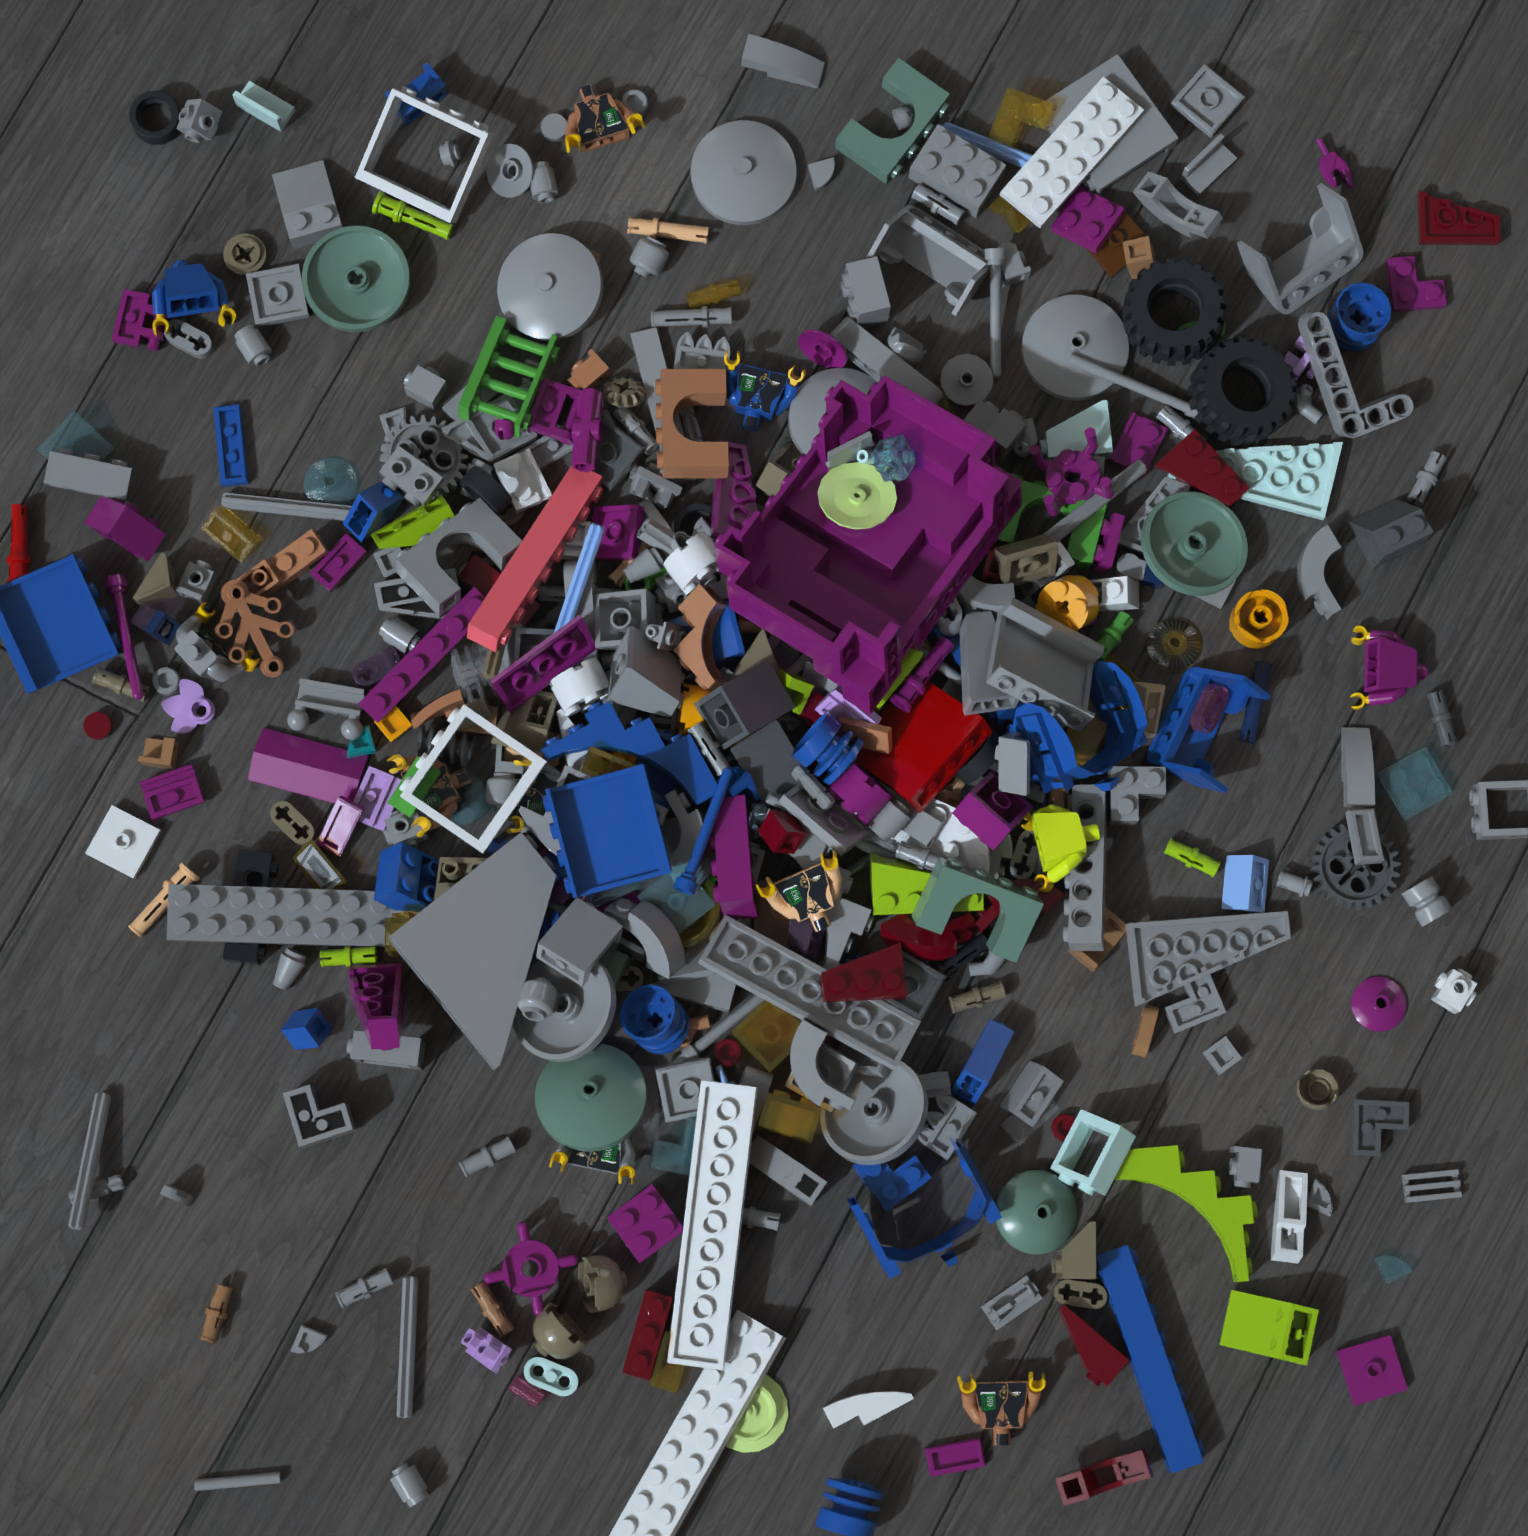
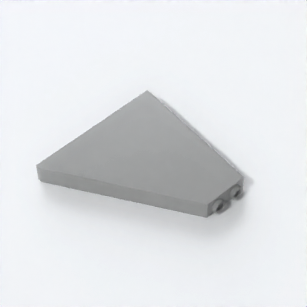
(480, 941)

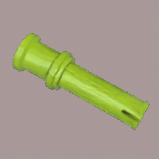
(399, 209)

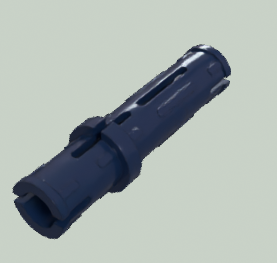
(1254, 705)

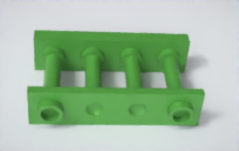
(489, 358)

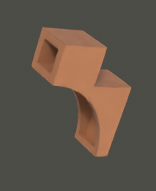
(695, 651)

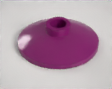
(822, 349)
(1368, 1013)

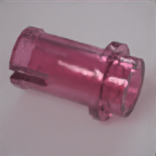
(526, 1392)

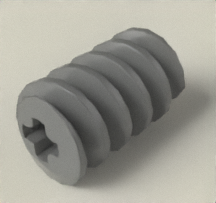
(455, 749)

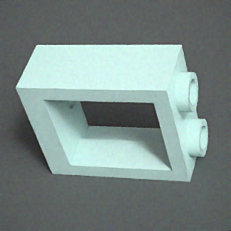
(1108, 1161)

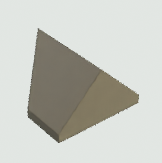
(158, 584)
(757, 654)

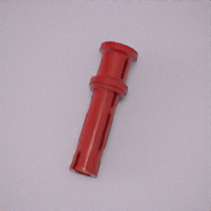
(18, 558)

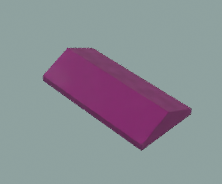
(543, 663)
(305, 767)

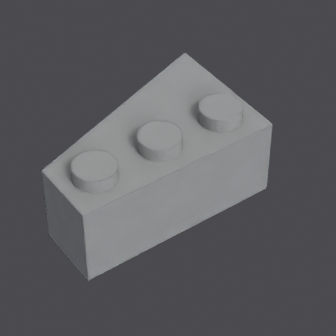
(400, 598)

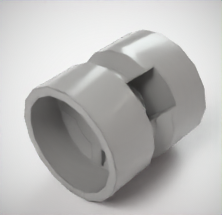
(1426, 900)

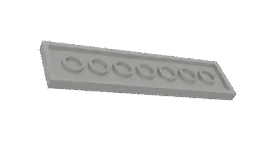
(275, 916)
(796, 988)

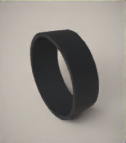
(980, 761)

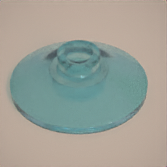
(344, 484)

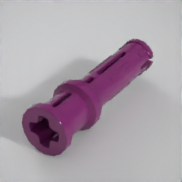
(915, 684)

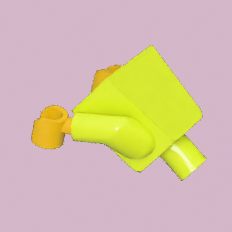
(1059, 841)

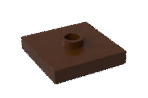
(1111, 255)

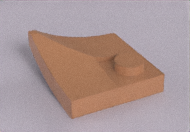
(439, 708)

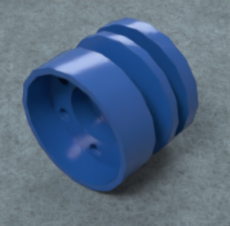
(1366, 307)
(827, 748)
(655, 1019)
(849, 1508)

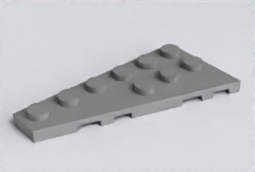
(1184, 950)

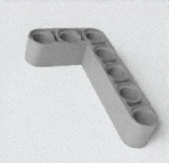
(1342, 384)

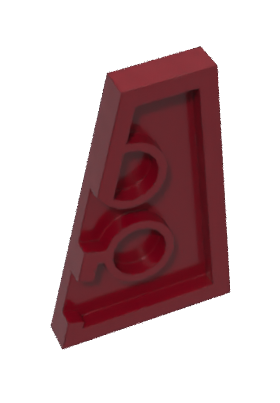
(1453, 224)
(1203, 468)
(867, 978)

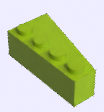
(899, 885)

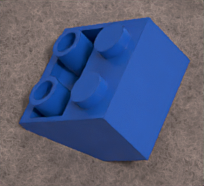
(406, 878)

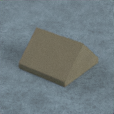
(1027, 560)

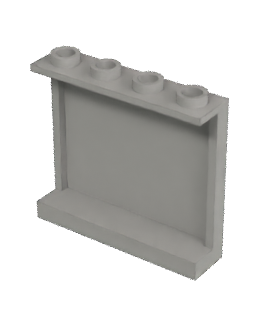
(1138, 145)
(1043, 663)

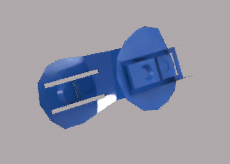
(1123, 734)
(980, 1206)

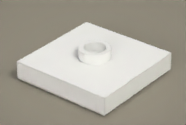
(123, 842)

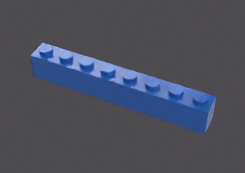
(1148, 1359)

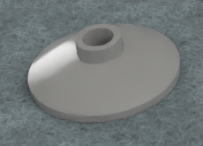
(501, 167)

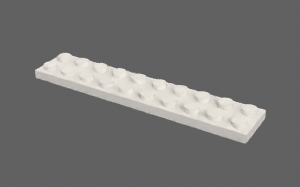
(712, 1225)
(700, 1432)

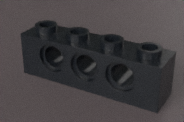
(249, 864)

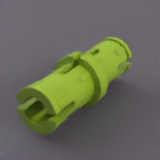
(1192, 857)
(348, 956)

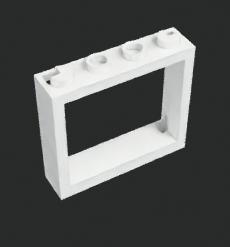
(366, 174)
(440, 742)

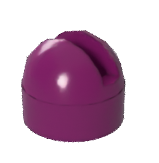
(504, 429)

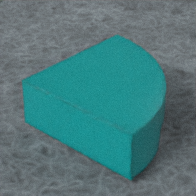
(363, 745)

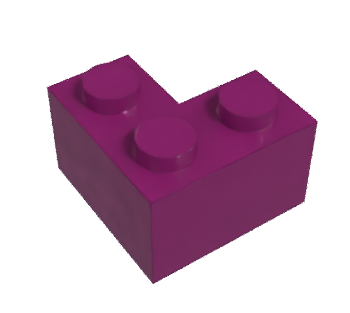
(125, 526)

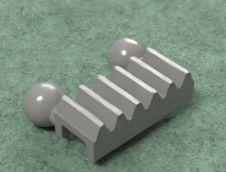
(331, 699)

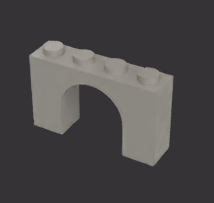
(472, 525)

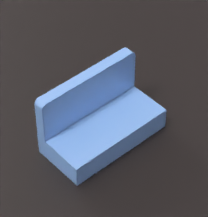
(1245, 883)

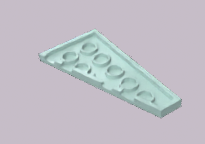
(1287, 475)

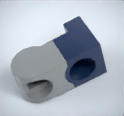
(1137, 569)

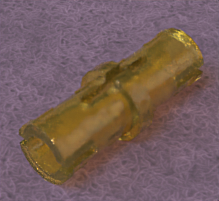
(713, 294)

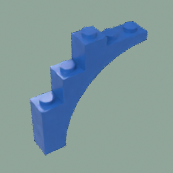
(605, 732)

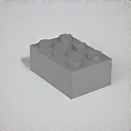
(957, 170)

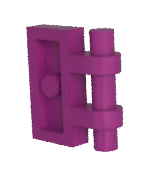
(131, 321)

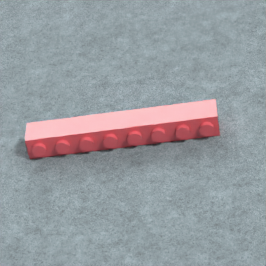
(534, 559)

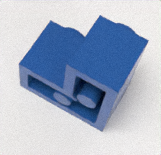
(894, 1186)

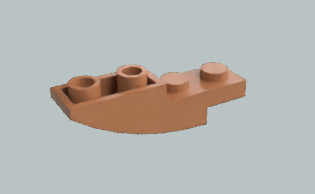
(283, 567)

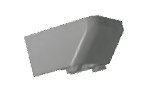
(934, 251)
(1312, 263)

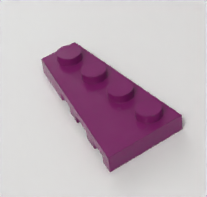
(733, 495)

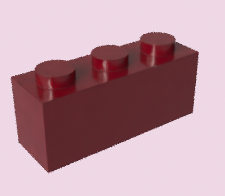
(647, 1335)

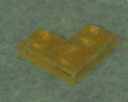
(1015, 111)

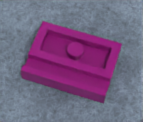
(1138, 442)
(1107, 543)
(172, 792)

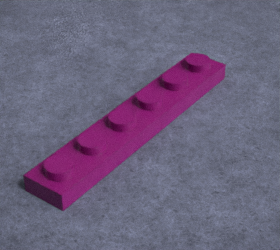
(422, 657)

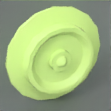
(856, 496)
(762, 1420)

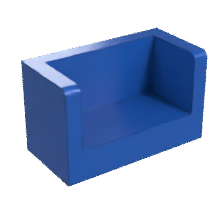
(425, 85)

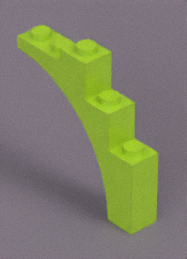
(1225, 1215)

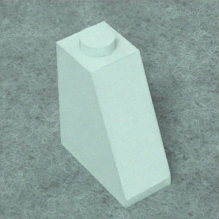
(1071, 433)

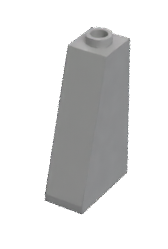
(975, 650)

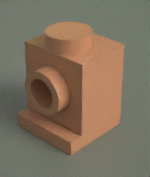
(589, 372)

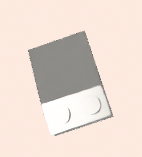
(307, 203)

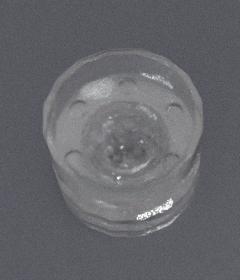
(469, 671)

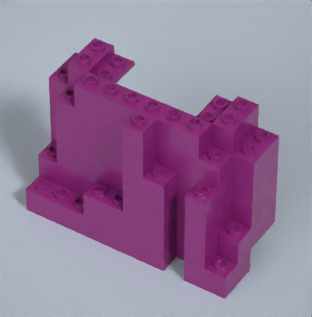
(877, 591)

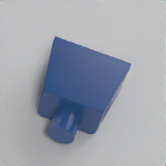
(382, 503)

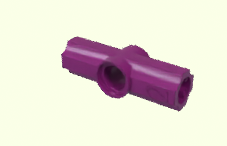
(587, 430)

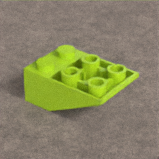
(1269, 1327)

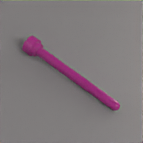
(116, 587)

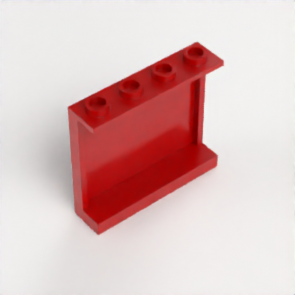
(927, 746)

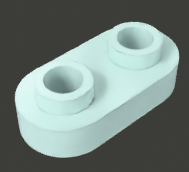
(550, 1378)

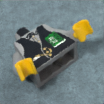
(205, 653)
(533, 798)
(614, 1160)

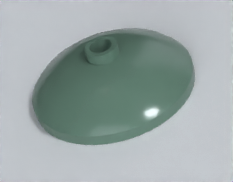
(1019, 1208)

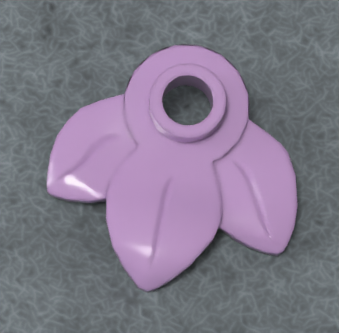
(185, 707)

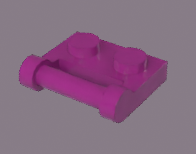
(549, 408)

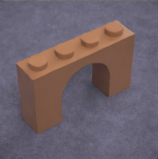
(680, 455)

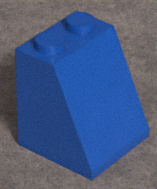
(726, 639)

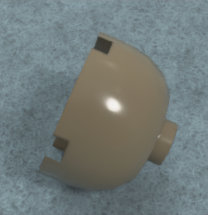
(601, 1281)
(557, 1334)

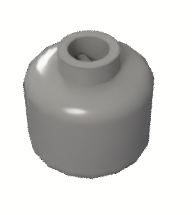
(649, 257)
(499, 788)
(537, 999)

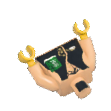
(807, 892)

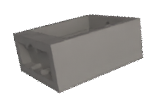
(1480, 822)
(409, 1054)

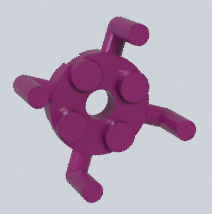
(1067, 463)
(513, 1268)

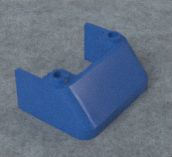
(1180, 746)

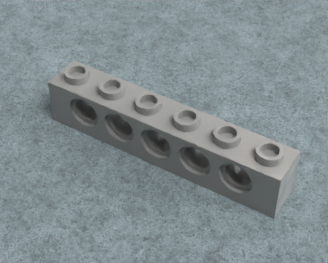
(1088, 936)

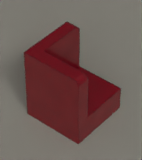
(782, 832)

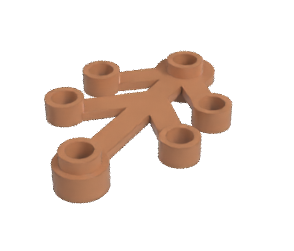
(250, 625)

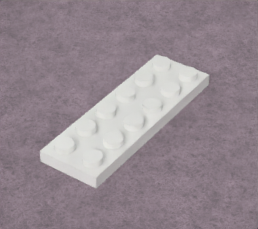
(1071, 152)

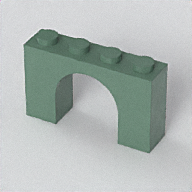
(882, 155)
(953, 882)

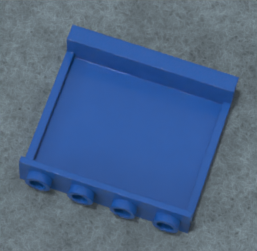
(54, 624)
(607, 831)

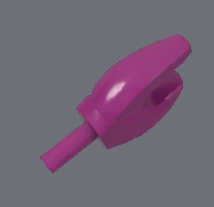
(1333, 162)

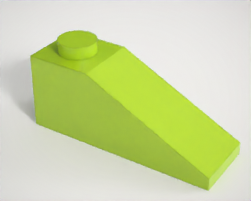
(413, 525)

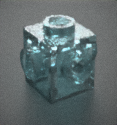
(893, 458)

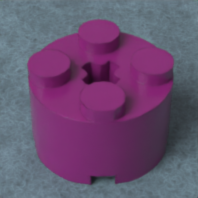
(860, 793)

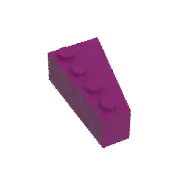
(733, 860)
(379, 1002)

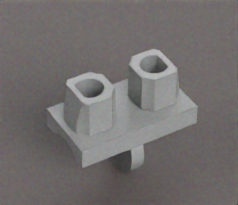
(652, 478)

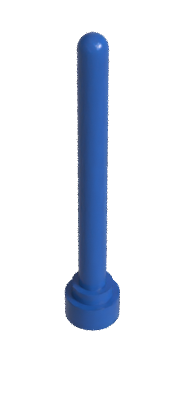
(687, 881)

